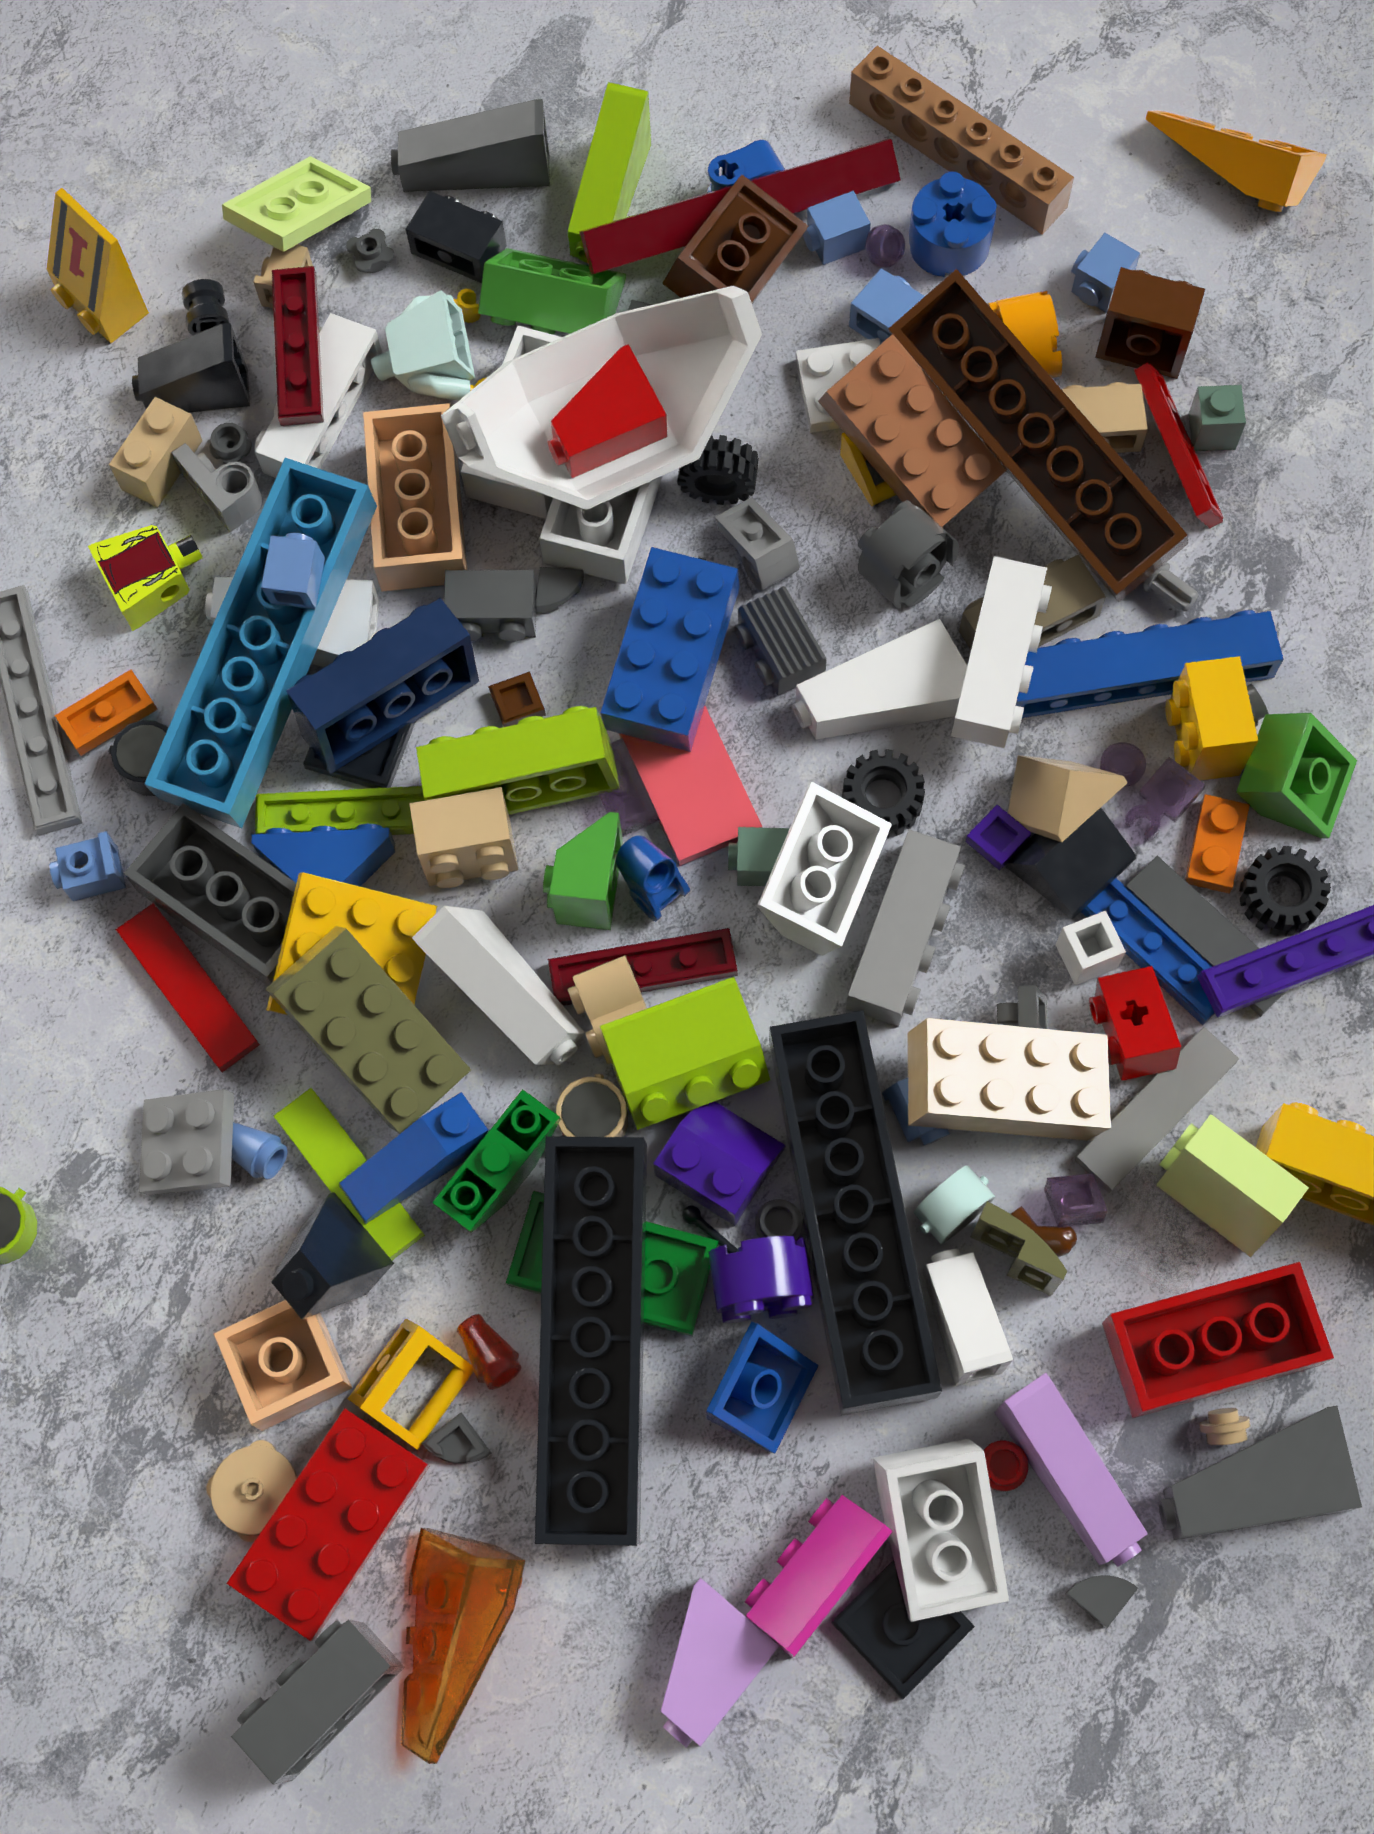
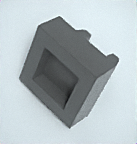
(1028, 1012)

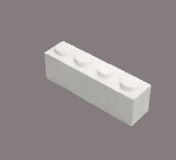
(345, 369)
(1000, 651)

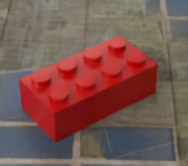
(1216, 1339)
(328, 1525)

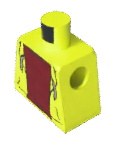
(144, 571)

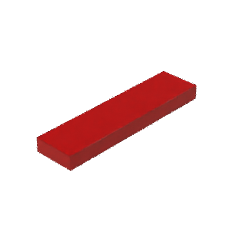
(1179, 446)
(187, 987)

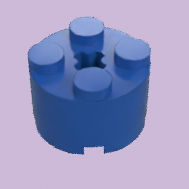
(951, 225)

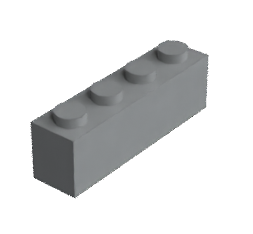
(904, 927)

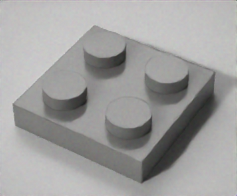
(186, 1142)

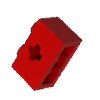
(1136, 1023)

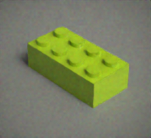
(533, 761)

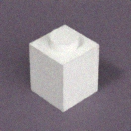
(1090, 947)

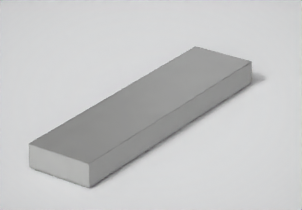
(1156, 1110)

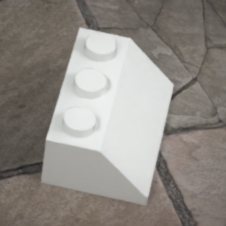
(822, 870)

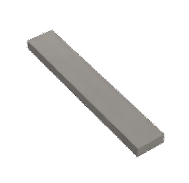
(32, 717)

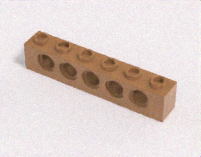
(960, 139)

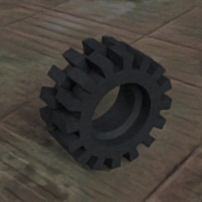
(721, 472)
(890, 769)
(1300, 870)

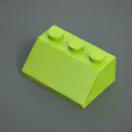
(685, 1053)

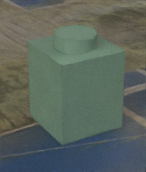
(1217, 417)
(755, 854)

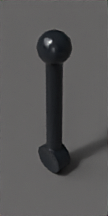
(692, 1215)

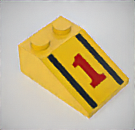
(91, 271)

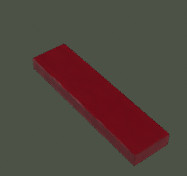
(297, 346)
(655, 963)

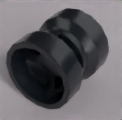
(204, 304)

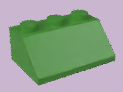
(547, 292)

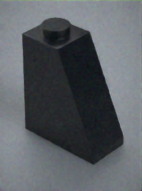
(195, 373)
(330, 1261)

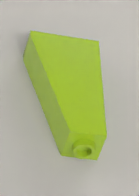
(613, 162)

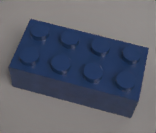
(384, 684)

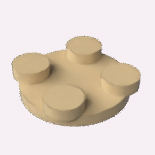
(250, 1488)

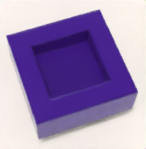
(998, 837)

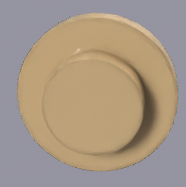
(1225, 1427)

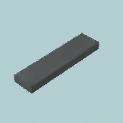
(1192, 918)

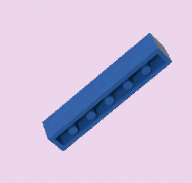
(1145, 662)

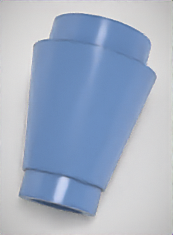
(257, 1151)

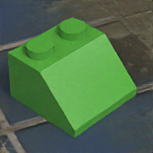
(1297, 773)
(586, 876)

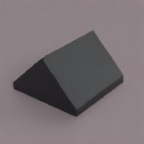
(1076, 869)

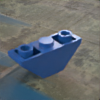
(327, 852)

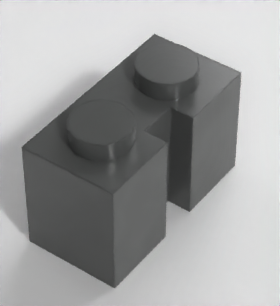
(493, 602)

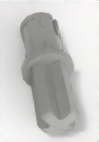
(1171, 588)

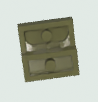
(1033, 1258)

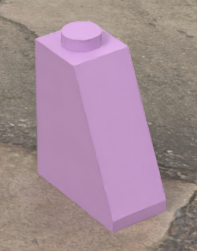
(712, 1665)

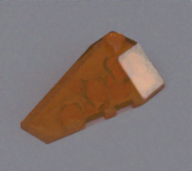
(462, 1608)

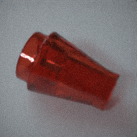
(490, 1355)

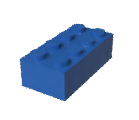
(670, 649)

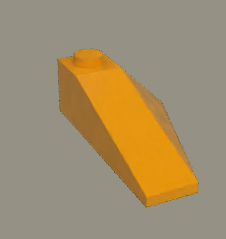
(1263, 169)

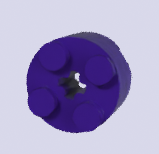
(761, 1277)

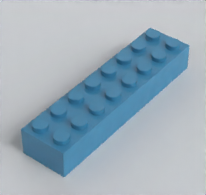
(258, 650)

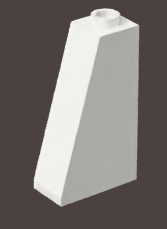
(349, 625)
(887, 687)
(500, 983)

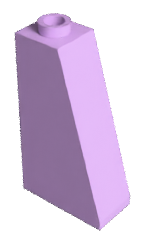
(1072, 1471)

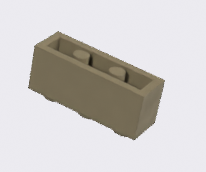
(1072, 602)

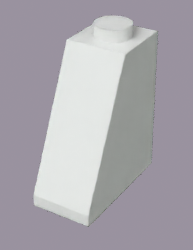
(966, 1317)

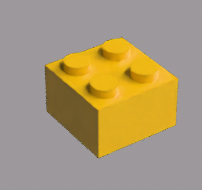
(1212, 719)

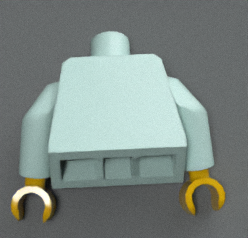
(431, 346)

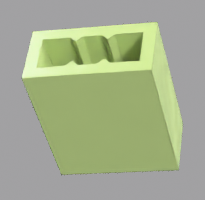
(1229, 1184)

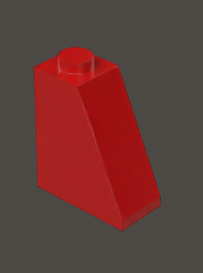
(608, 417)

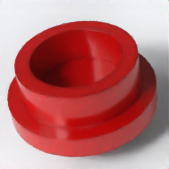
(1005, 1465)

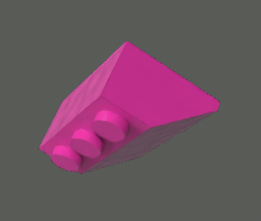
(815, 1573)

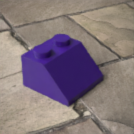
(718, 1160)

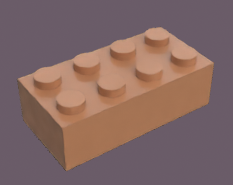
(911, 432)

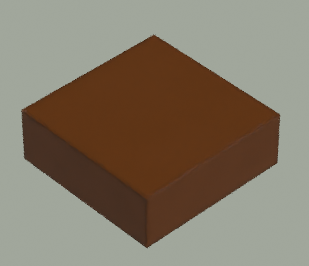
(516, 699)

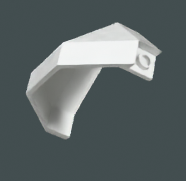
(687, 350)

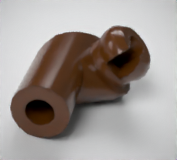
(1058, 1238)

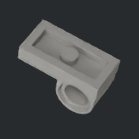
(217, 485)
(761, 542)

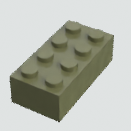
(368, 1029)

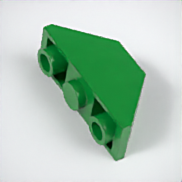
(498, 1163)

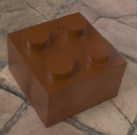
(1149, 322)

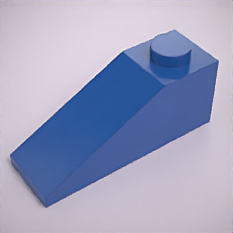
(415, 1158)

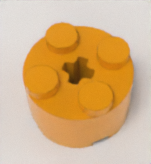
(1035, 325)

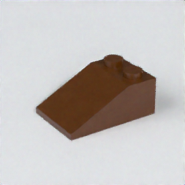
(737, 244)

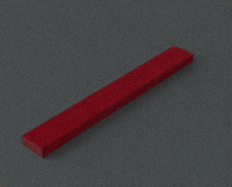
(794, 188)

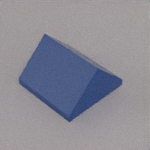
(761, 1388)

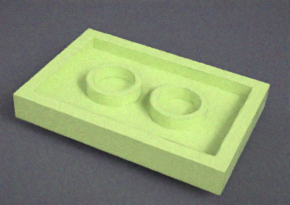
(296, 203)

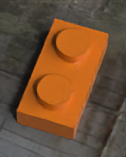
(105, 712)
(1217, 843)

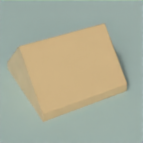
(1058, 795)

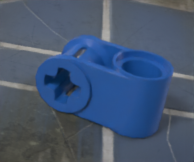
(751, 161)
(650, 876)

